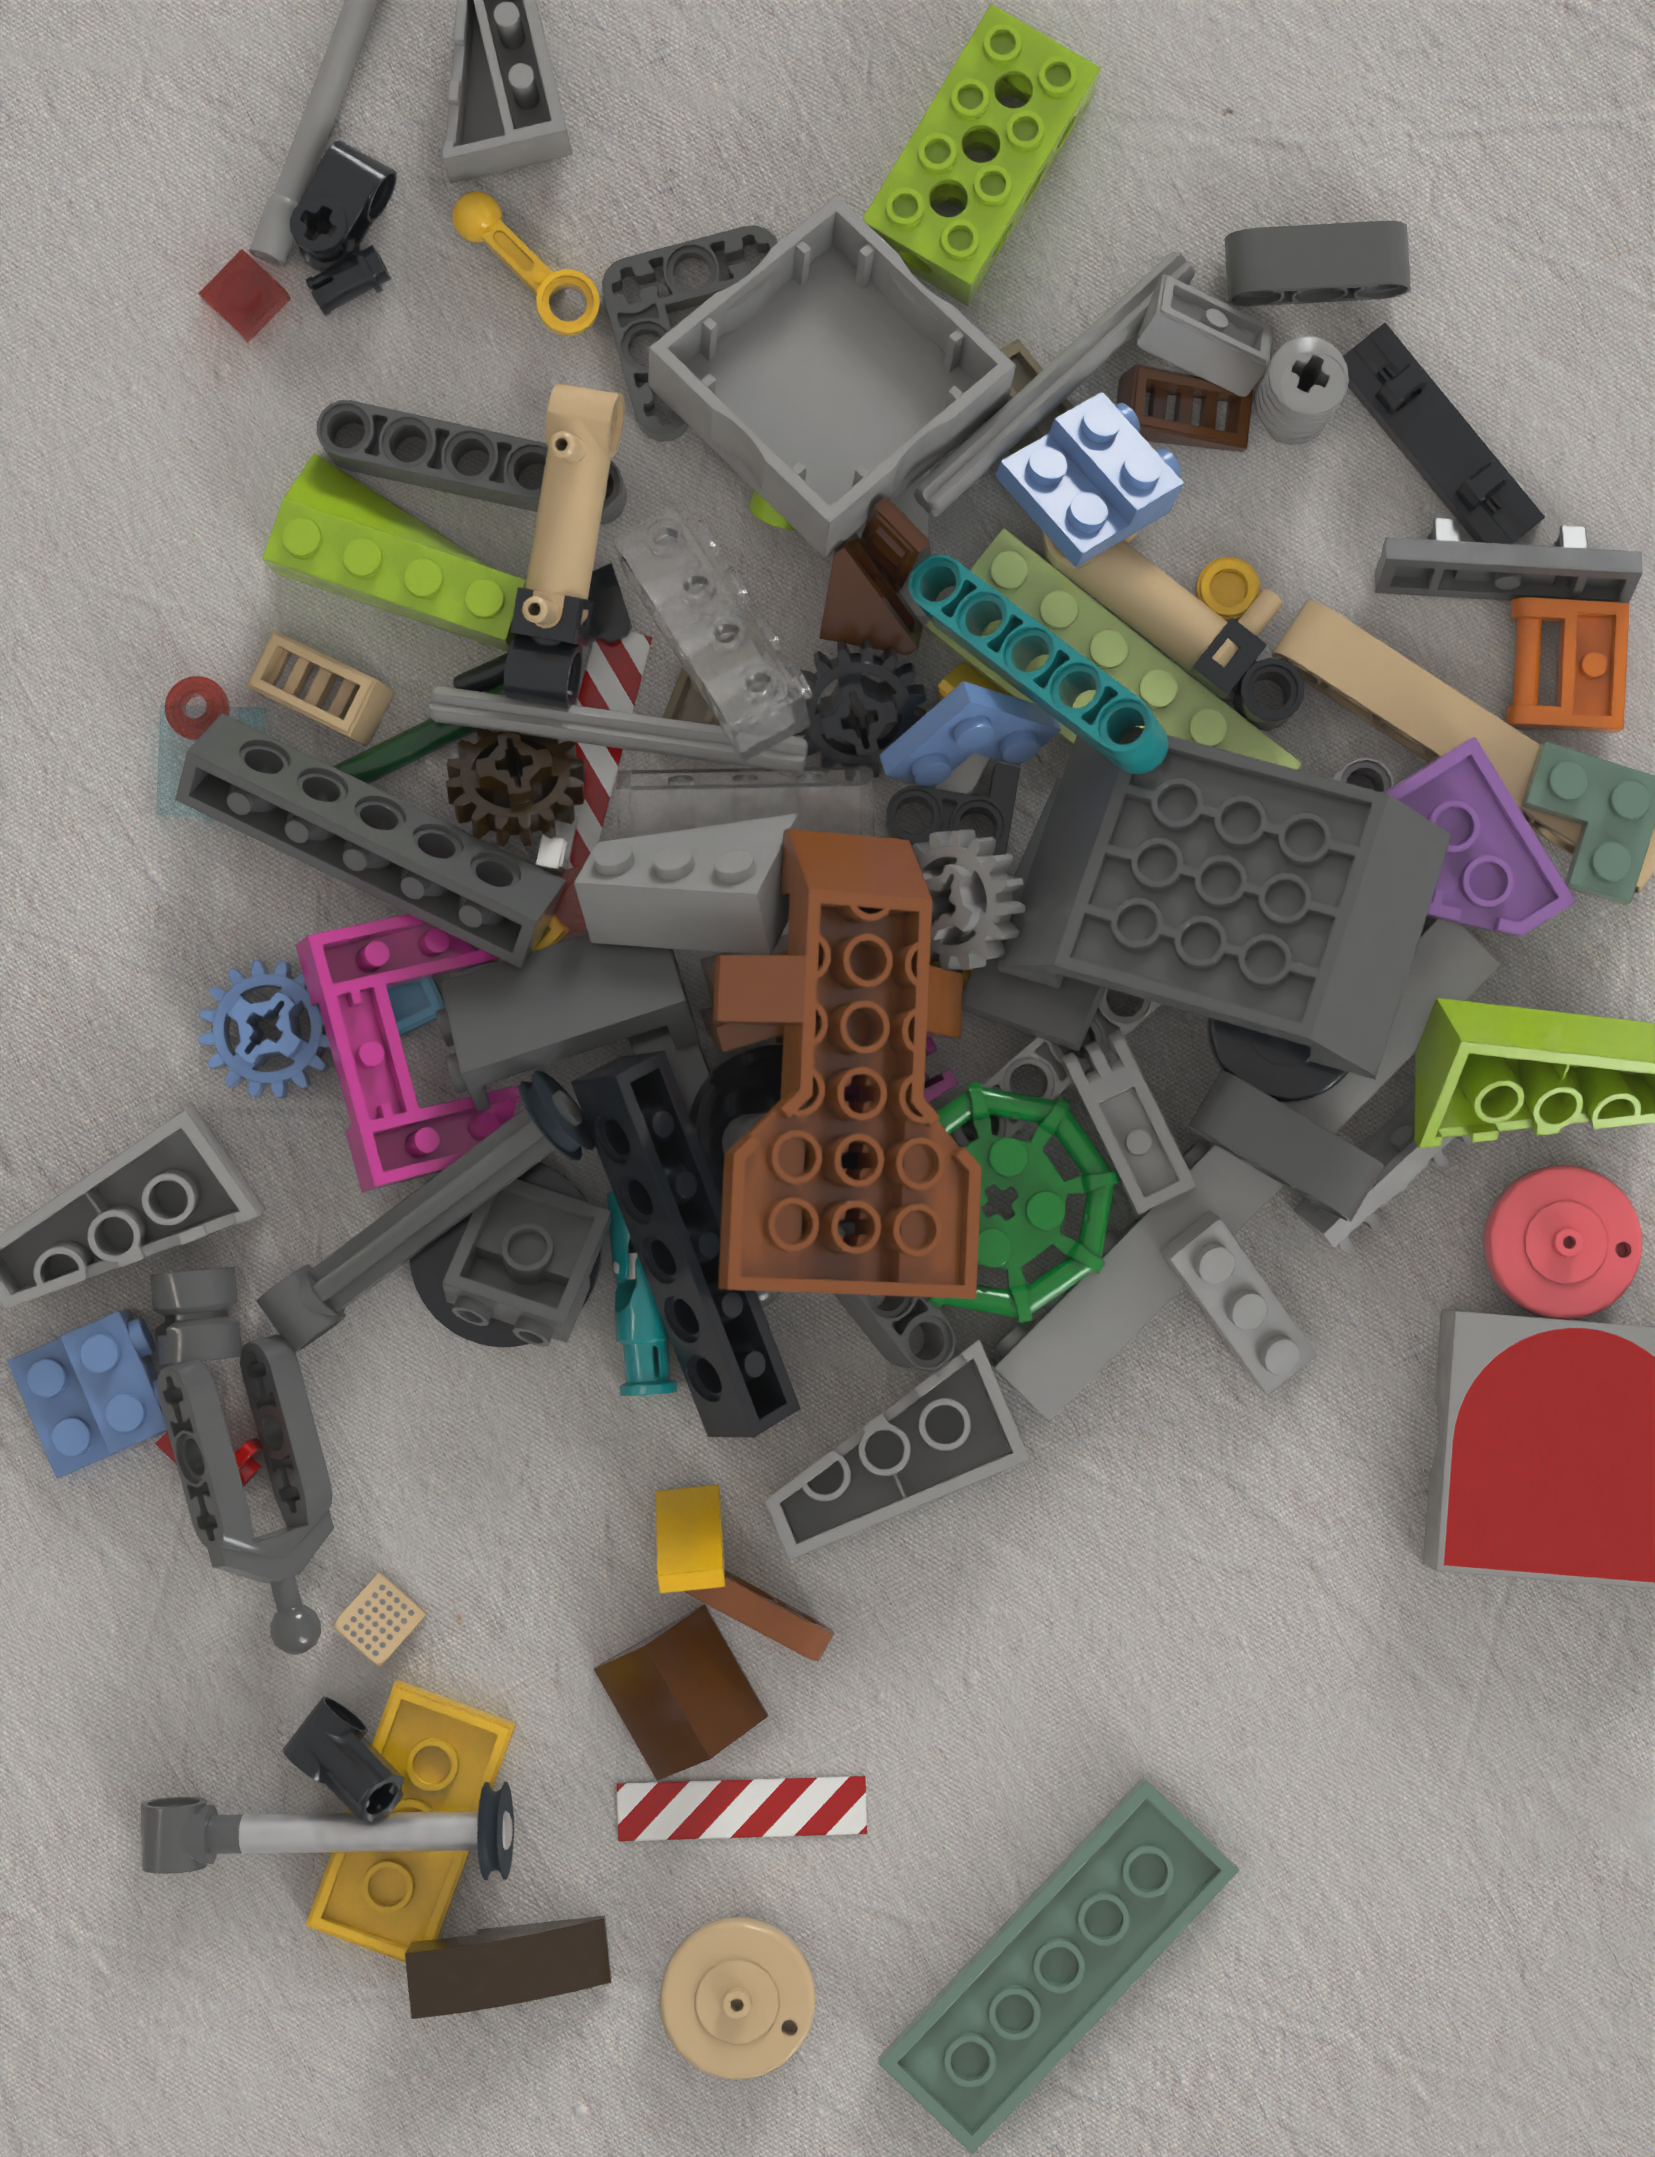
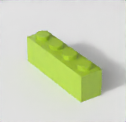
(373, 552)
(1526, 1069)

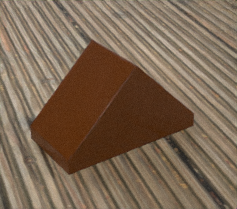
(866, 603)

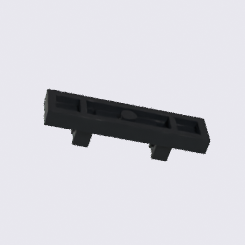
(1438, 440)

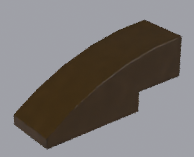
(506, 1966)

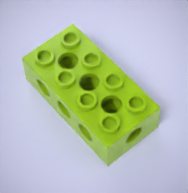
(965, 116)

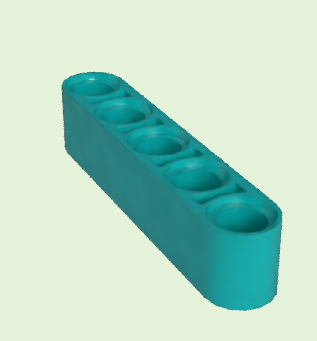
(1055, 683)

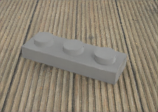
(1238, 1302)

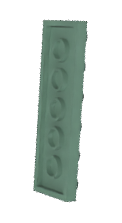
(1057, 1965)

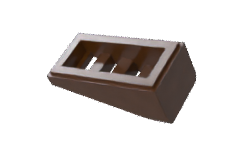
(1185, 387)
(894, 542)

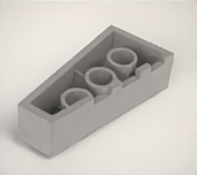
(139, 1203)

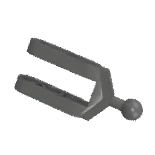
(215, 1486)

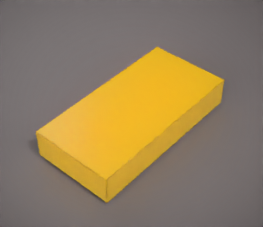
(689, 1539)

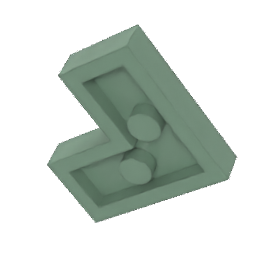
(1614, 812)

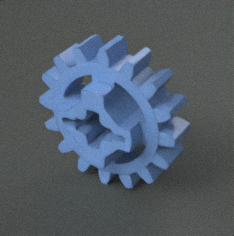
(250, 1052)

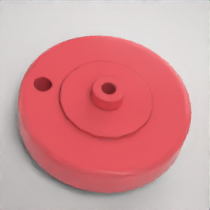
(1562, 1242)

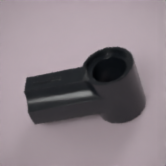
(336, 1753)

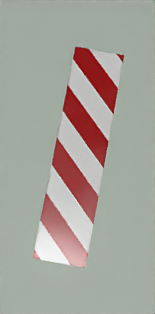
(608, 684)
(741, 1808)

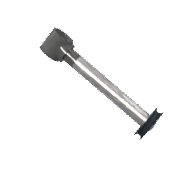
(188, 1834)

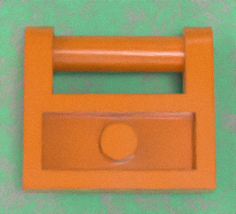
(1588, 669)

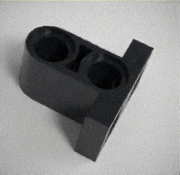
(951, 807)

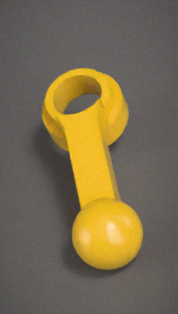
(479, 219)

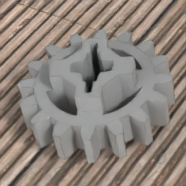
(968, 897)

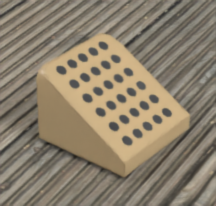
(379, 1619)

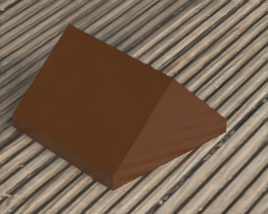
(681, 1694)

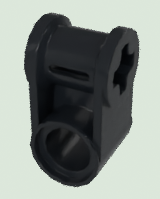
(345, 196)

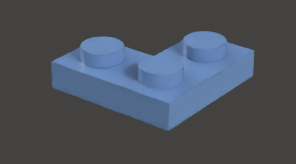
(968, 723)

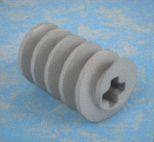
(1306, 365)

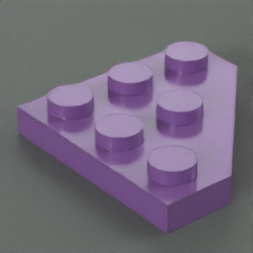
(1495, 864)

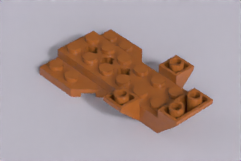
(856, 1014)

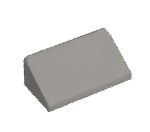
(1205, 336)

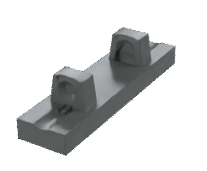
(1506, 571)

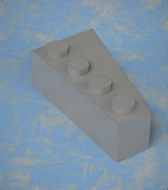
(914, 1452)

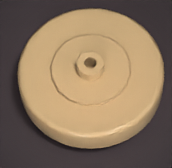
(737, 1998)

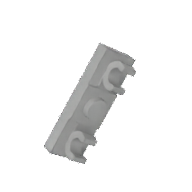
(1402, 1162)

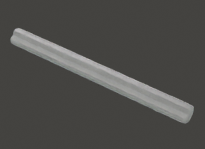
(1045, 390)
(606, 729)

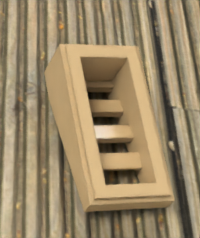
(356, 706)

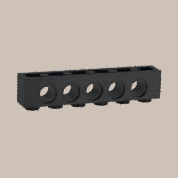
(676, 1231)

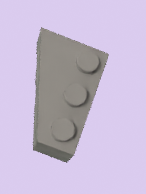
(501, 92)
(690, 888)

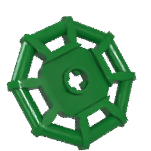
(1039, 1198)

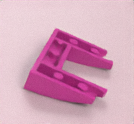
(349, 980)

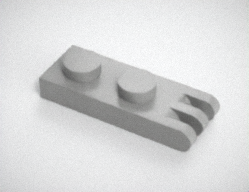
(1129, 1125)

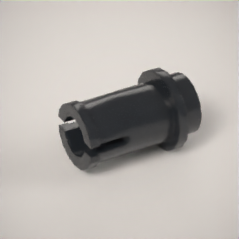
(349, 279)

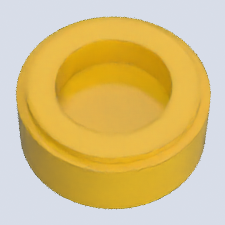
(1228, 587)

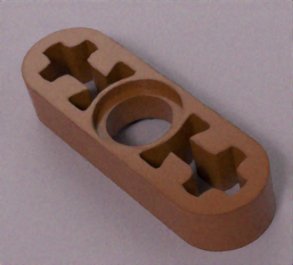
(768, 1616)

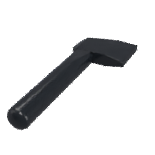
(608, 623)

